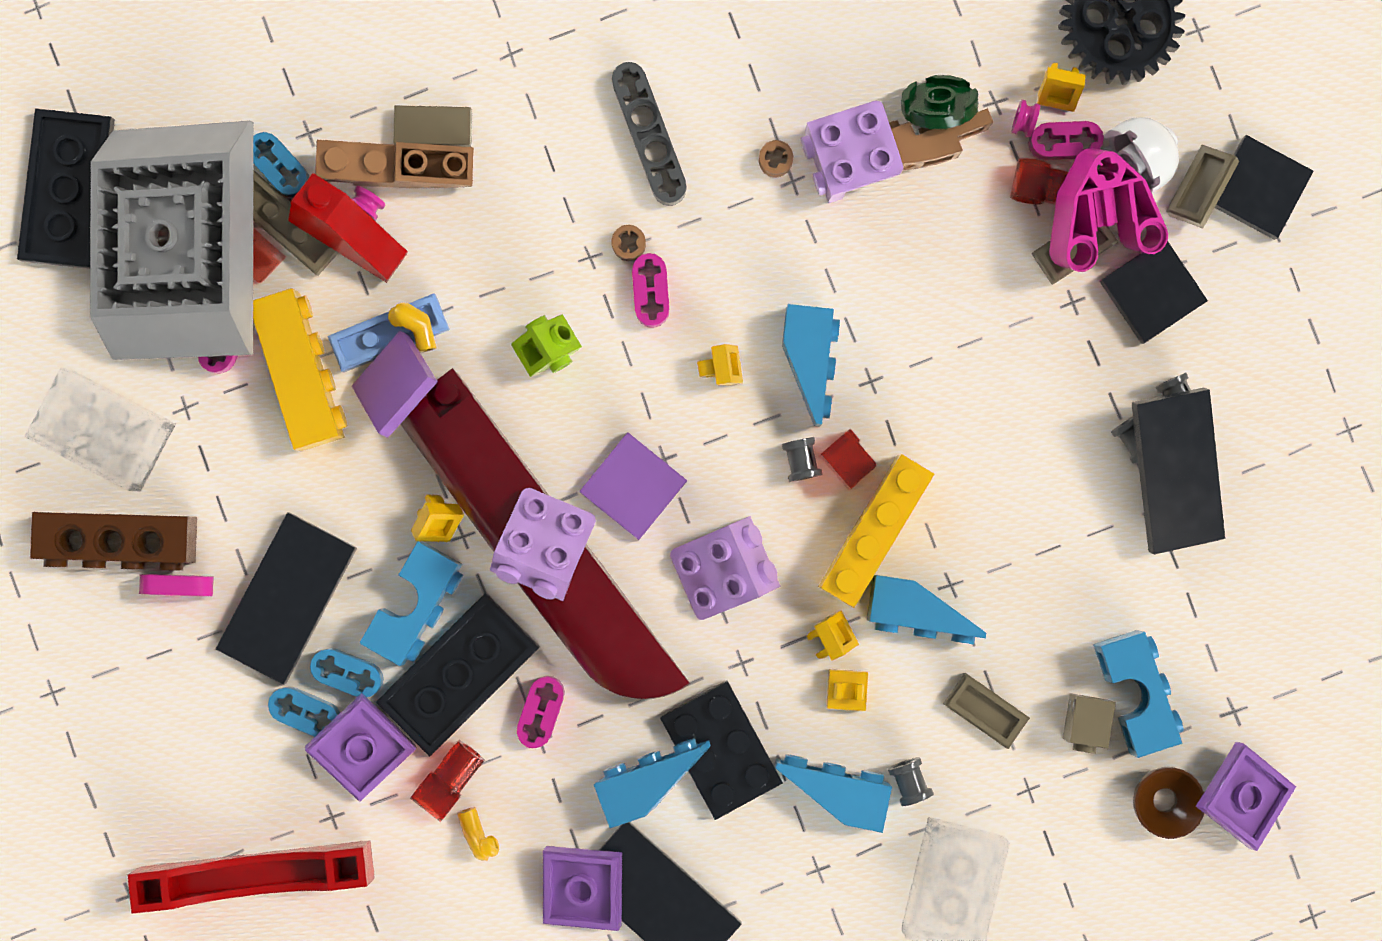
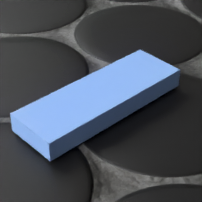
(367, 339)

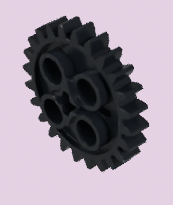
(1092, 39)

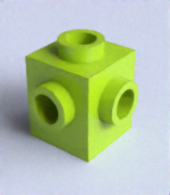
(546, 345)

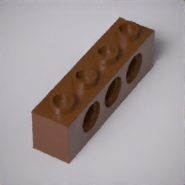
(52, 531)

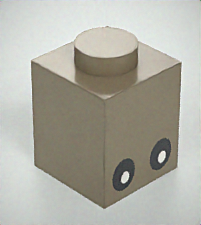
(1088, 722)

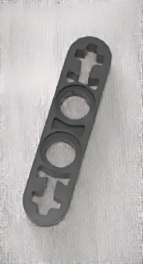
(647, 134)

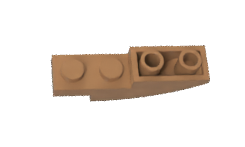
(935, 145)
(394, 165)

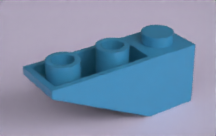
(807, 349)
(909, 604)
(638, 790)
(850, 798)

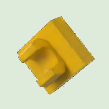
(1061, 88)
(724, 365)
(436, 520)
(835, 636)
(847, 690)

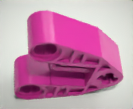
(1099, 199)

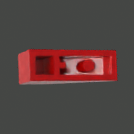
(345, 227)

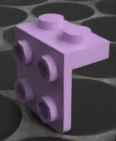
(851, 150)
(542, 544)
(725, 568)

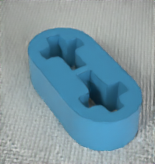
(284, 157)
(350, 664)
(303, 700)

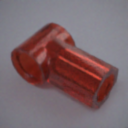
(1036, 182)
(443, 787)

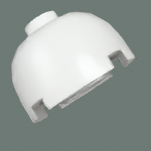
(1146, 148)

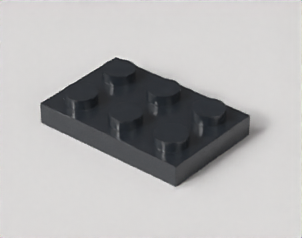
(736, 763)

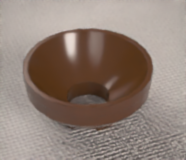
(1182, 816)

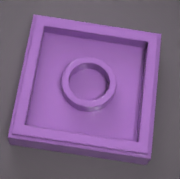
(394, 384)
(633, 486)
(360, 747)
(1246, 796)
(582, 888)

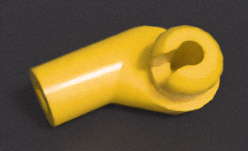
(415, 320)
(481, 846)

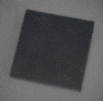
(1263, 187)
(1153, 292)

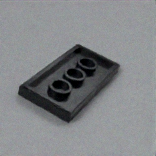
(59, 187)
(1178, 470)
(286, 598)
(457, 674)
(662, 898)

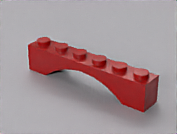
(251, 874)

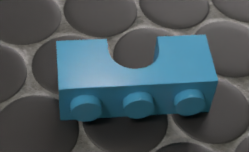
(432, 576)
(1152, 723)

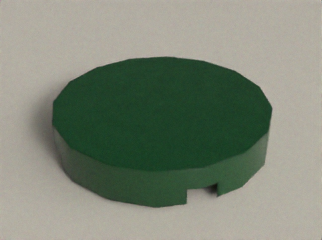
(939, 102)

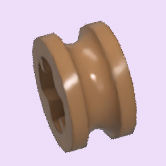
(769, 148)
(617, 243)

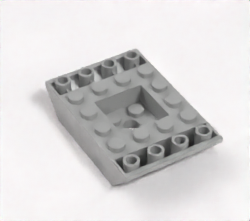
(199, 285)

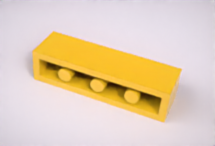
(297, 369)
(876, 530)

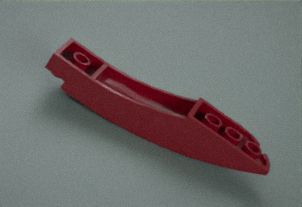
(486, 482)

